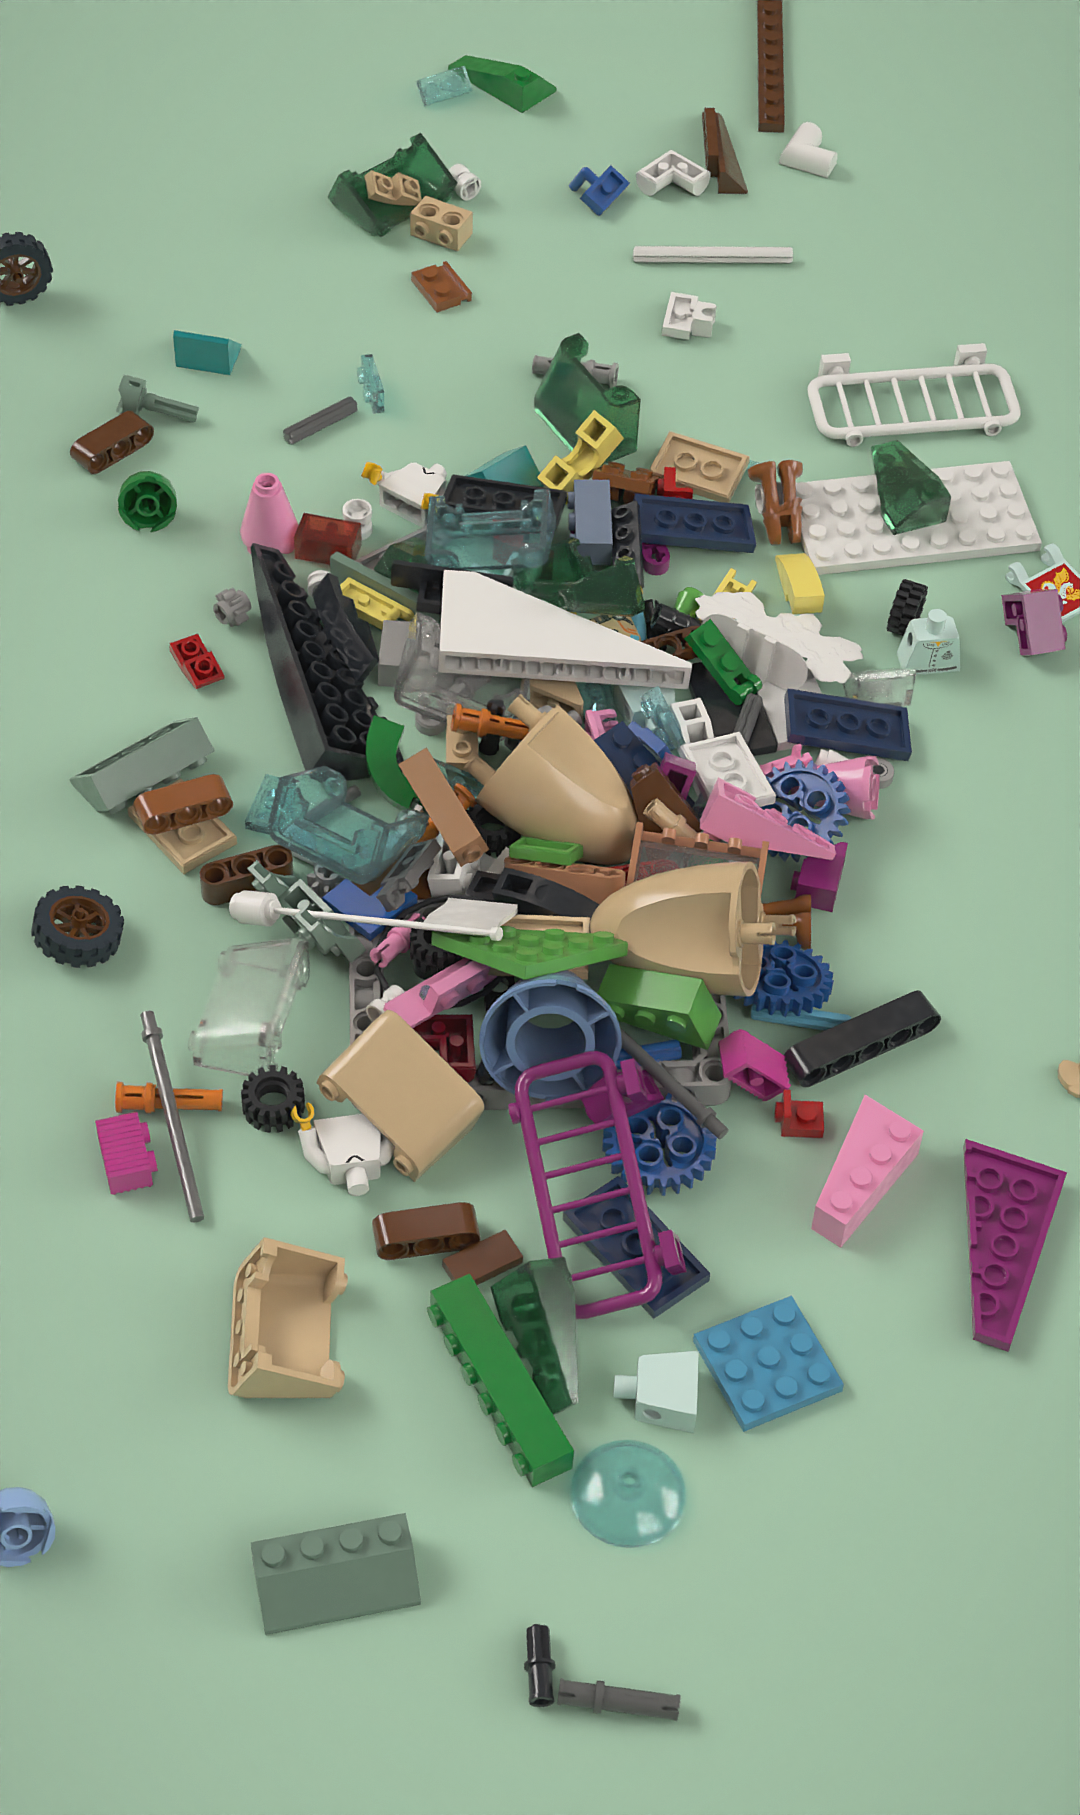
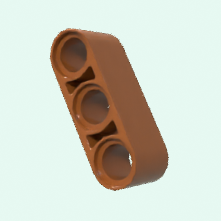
(183, 804)

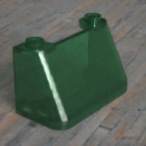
(378, 218)
(572, 394)
(575, 586)

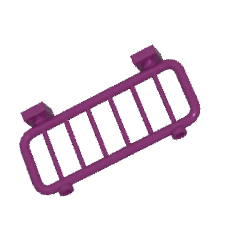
(628, 1083)

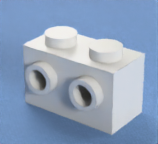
(447, 876)

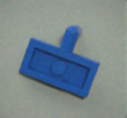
(602, 189)

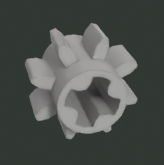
(232, 607)
(323, 880)

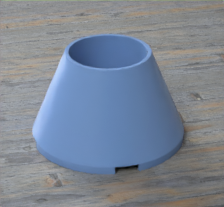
(513, 1044)

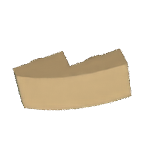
(394, 190)

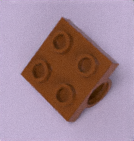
(633, 482)

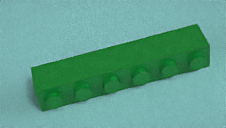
(501, 1381)

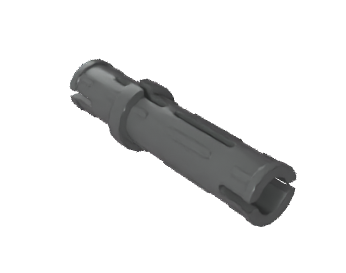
(618, 1699)

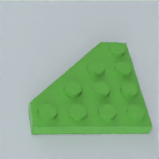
(533, 952)

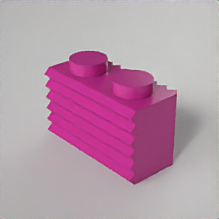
(753, 1065)
(125, 1153)

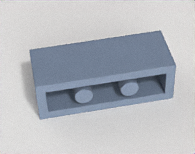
(591, 519)

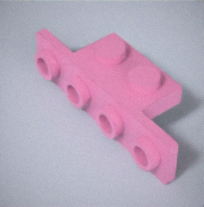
(444, 991)

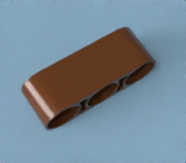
(111, 442)
(230, 875)
(425, 1231)

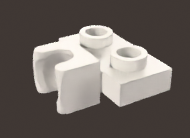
(688, 315)

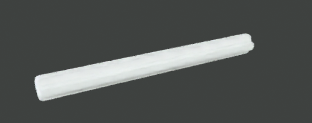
(712, 254)

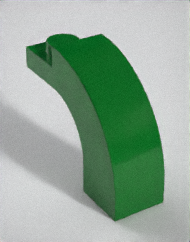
(382, 764)

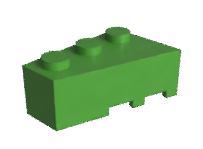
(662, 1003)

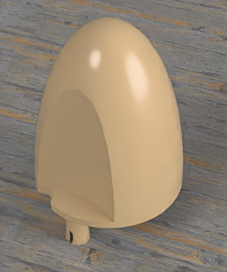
(559, 788)
(695, 925)

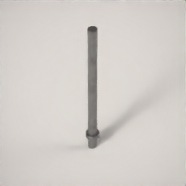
(152, 1036)

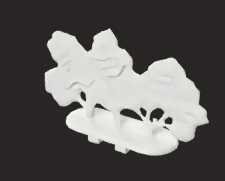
(776, 645)

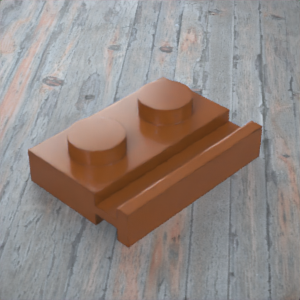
(441, 286)

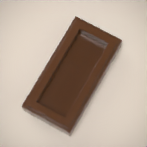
(484, 1258)

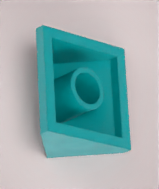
(205, 352)
(512, 467)

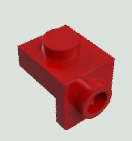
(667, 485)

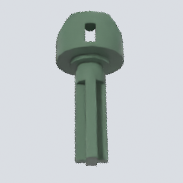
(135, 398)

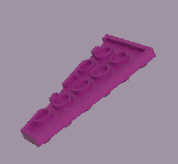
(1007, 1224)

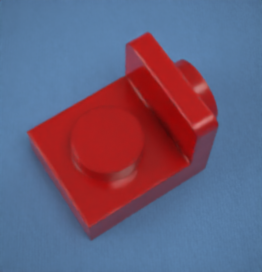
(799, 1117)

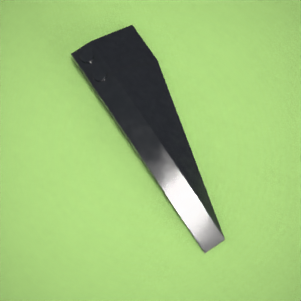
(316, 686)

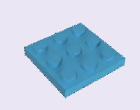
(767, 1363)

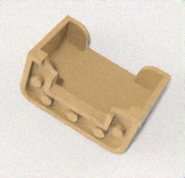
(404, 1092)
(284, 1323)

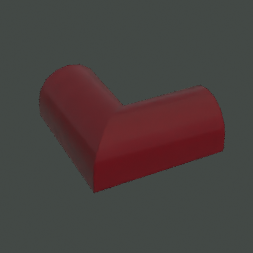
(453, 1039)

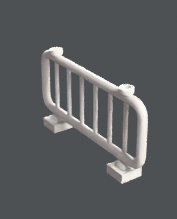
(968, 362)

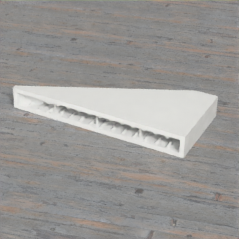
(515, 635)

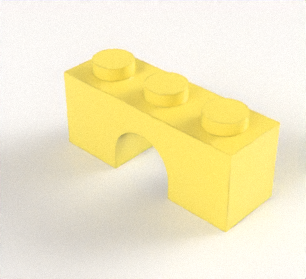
(595, 443)

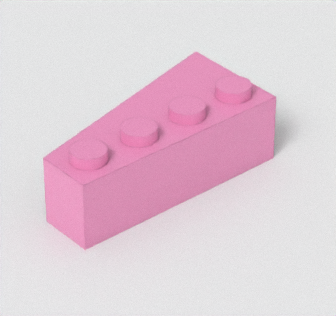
(867, 1166)

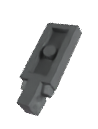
(406, 872)

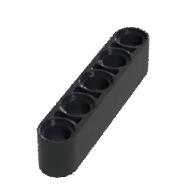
(861, 1038)

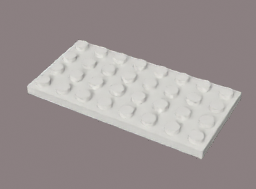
(983, 520)

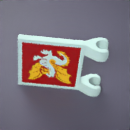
(1058, 576)

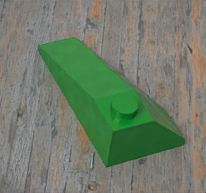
(506, 81)

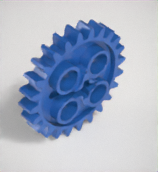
(813, 786)
(790, 980)
(682, 1137)

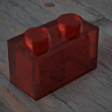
(322, 536)

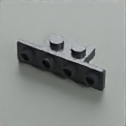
(627, 535)
(429, 582)

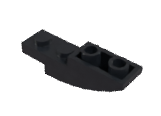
(531, 894)

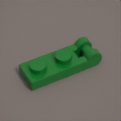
(723, 662)

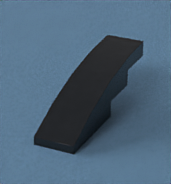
(347, 631)

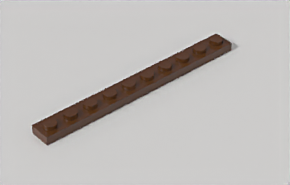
(770, 66)

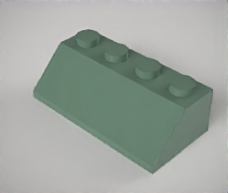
(143, 765)
(335, 1573)

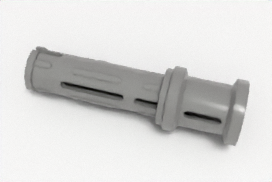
(601, 372)

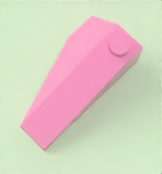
(737, 815)

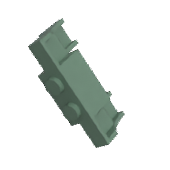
(296, 894)

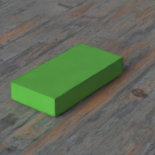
(546, 851)

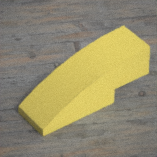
(800, 583)

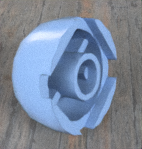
(24, 1526)

